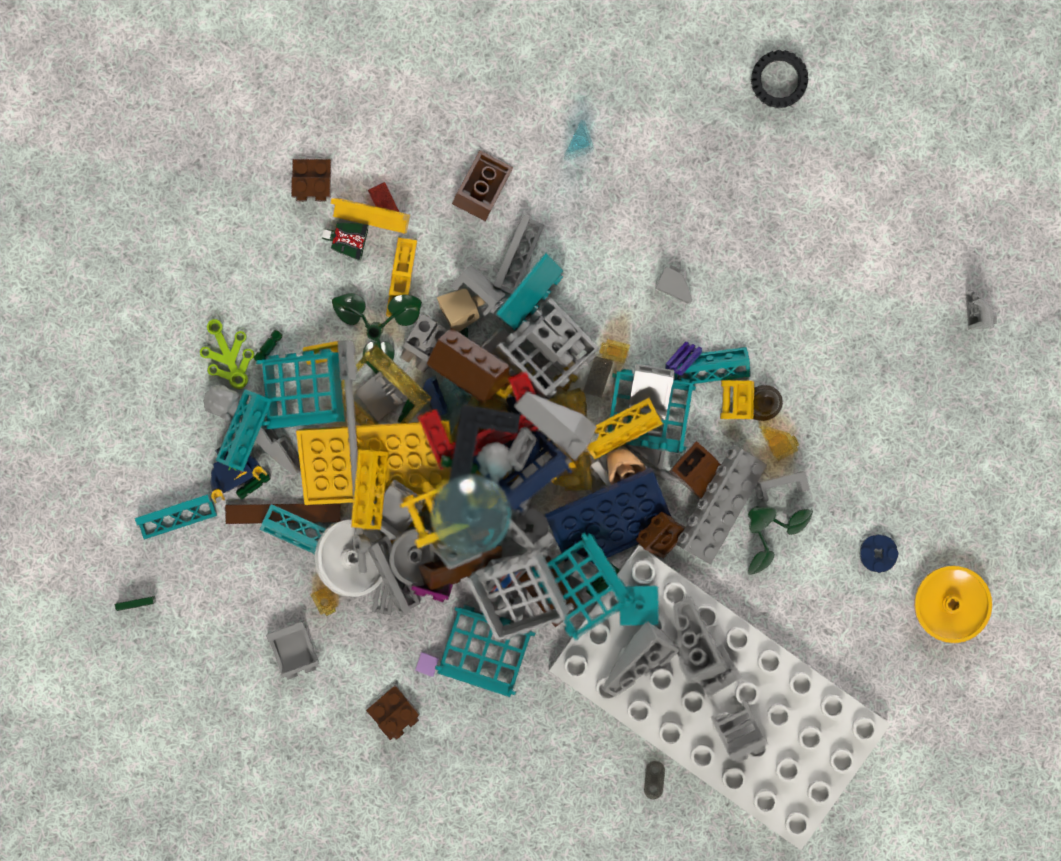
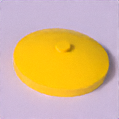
(953, 604)

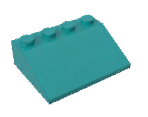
(530, 292)

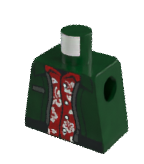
(348, 239)

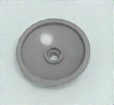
(400, 559)

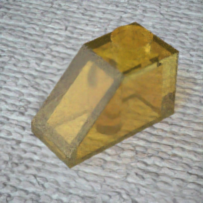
(614, 351)
(779, 442)

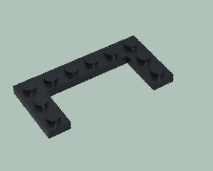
(470, 420)

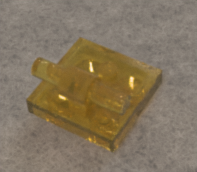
(580, 478)

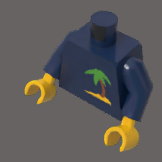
(227, 478)

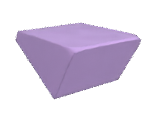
(427, 664)

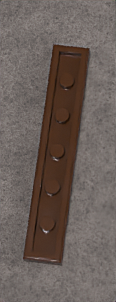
(256, 513)

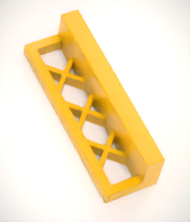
(370, 215)
(624, 432)
(367, 489)

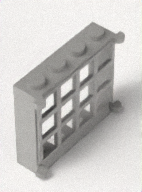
(514, 340)
(509, 566)

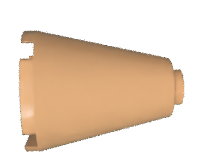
(622, 464)

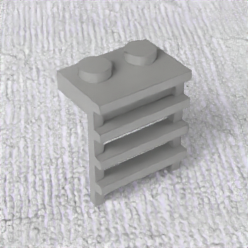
(544, 542)
(745, 744)

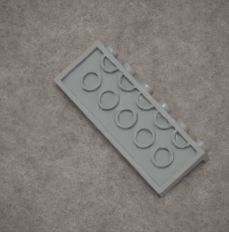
(721, 504)

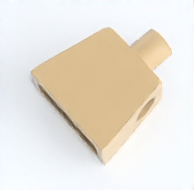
(460, 308)

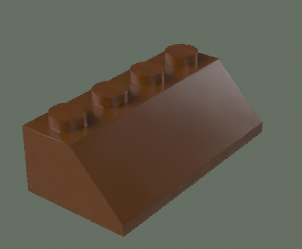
(468, 365)
(437, 574)

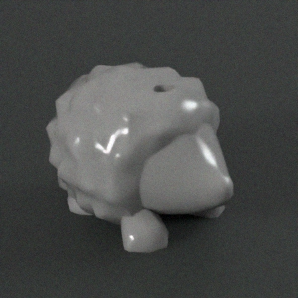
(221, 401)
(493, 461)

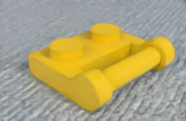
(742, 400)

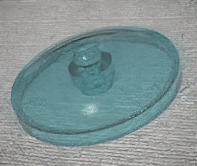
(471, 514)

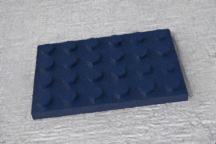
(610, 514)

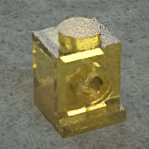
(327, 594)

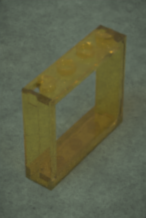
(397, 378)

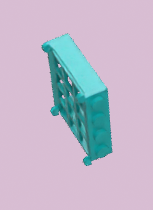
(277, 421)
(653, 442)
(606, 570)
(477, 679)

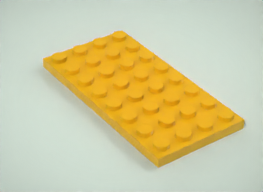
(327, 463)

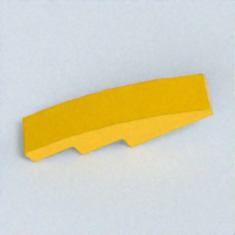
(402, 269)

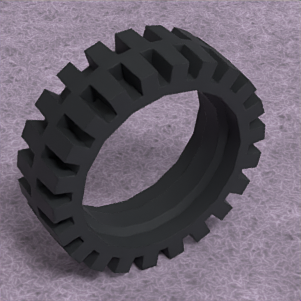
(797, 64)

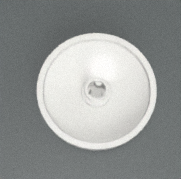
(338, 561)

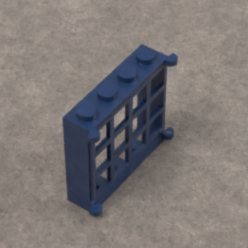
(538, 479)

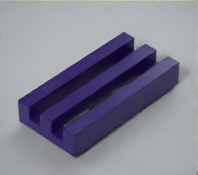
(680, 358)

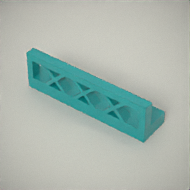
(715, 360)
(245, 431)
(172, 510)
(289, 535)

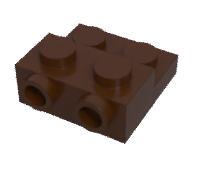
(311, 179)
(660, 535)
(393, 713)

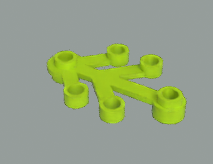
(228, 357)

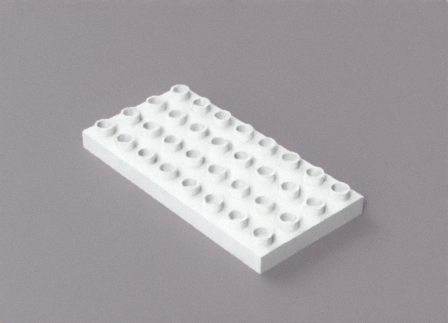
(810, 724)

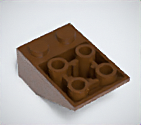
(696, 469)

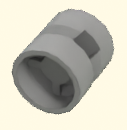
(518, 611)

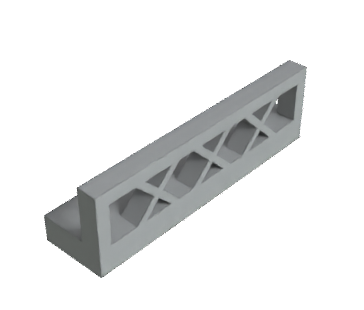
(517, 239)
(390, 579)

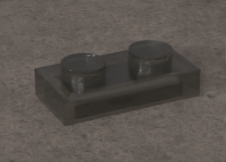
(598, 376)

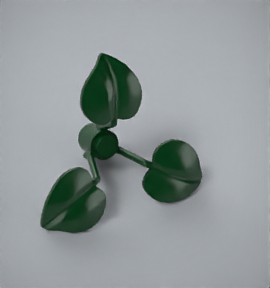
(404, 310)
(760, 519)

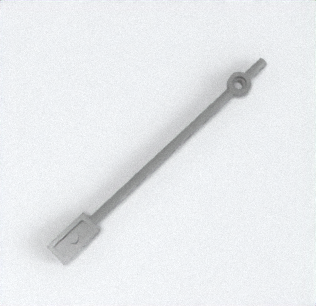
(348, 373)

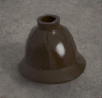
(766, 402)

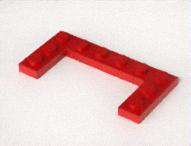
(440, 443)

